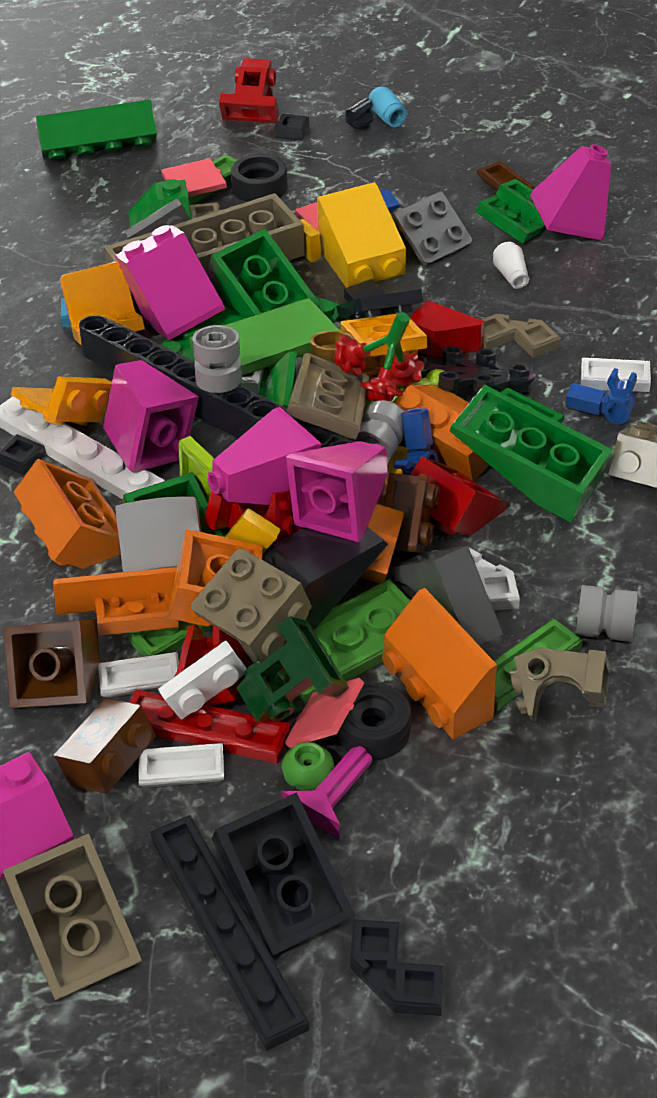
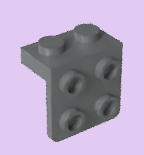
(431, 228)

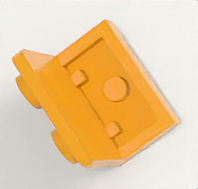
(100, 292)
(71, 400)

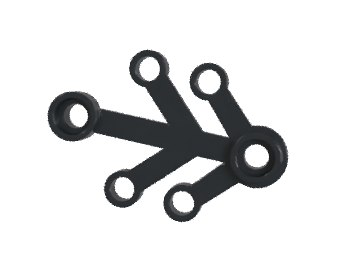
(464, 372)

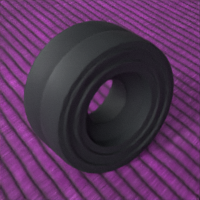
(383, 740)

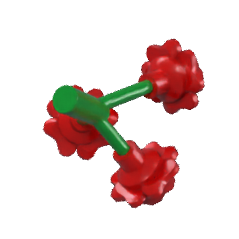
(397, 371)

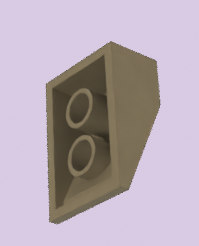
(72, 916)

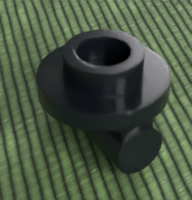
(360, 115)

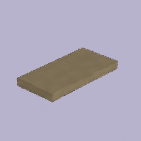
(328, 396)

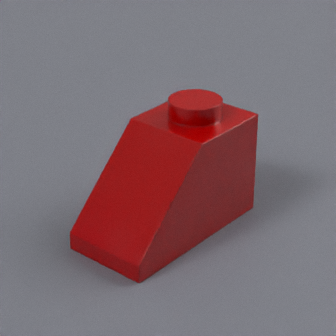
(448, 328)

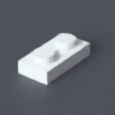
(203, 680)

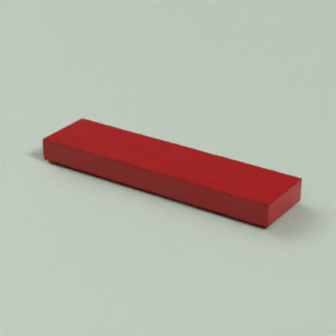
(216, 725)

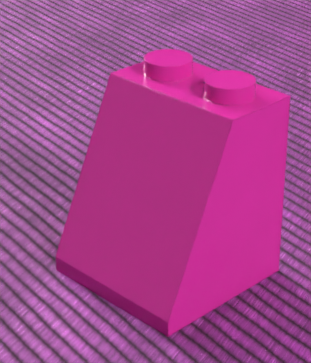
(168, 282)
(147, 415)

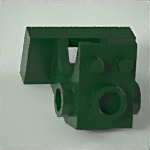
(305, 664)

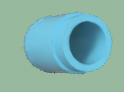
(388, 106)

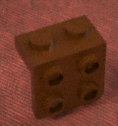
(416, 498)

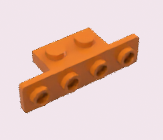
(121, 600)

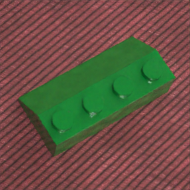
(96, 129)

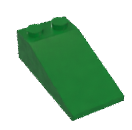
(533, 451)

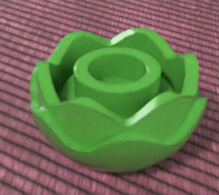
(303, 776)

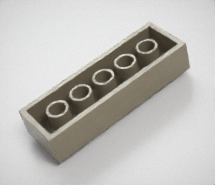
(225, 227)

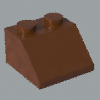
(51, 662)

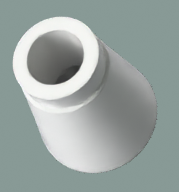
(510, 262)

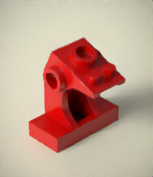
(253, 90)
(279, 512)

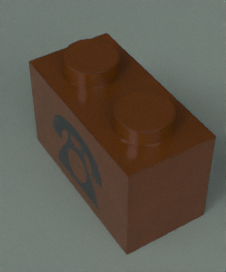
(105, 745)

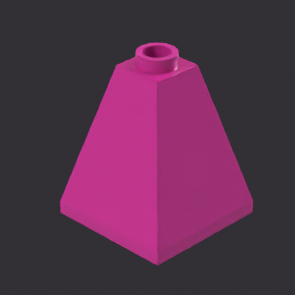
(576, 194)
(257, 460)
(337, 487)

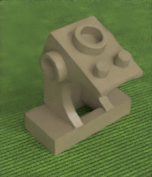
(584, 670)

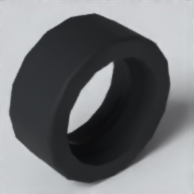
(258, 166)

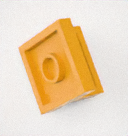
(373, 328)

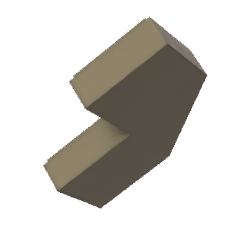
(532, 336)

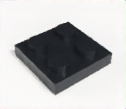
(380, 305)

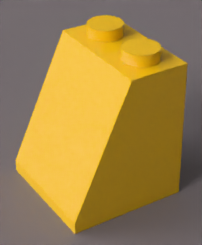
(360, 235)

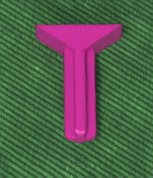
(320, 803)

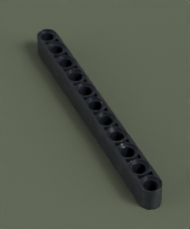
(231, 411)

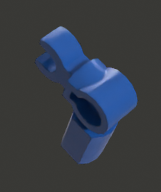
(616, 405)
(417, 439)

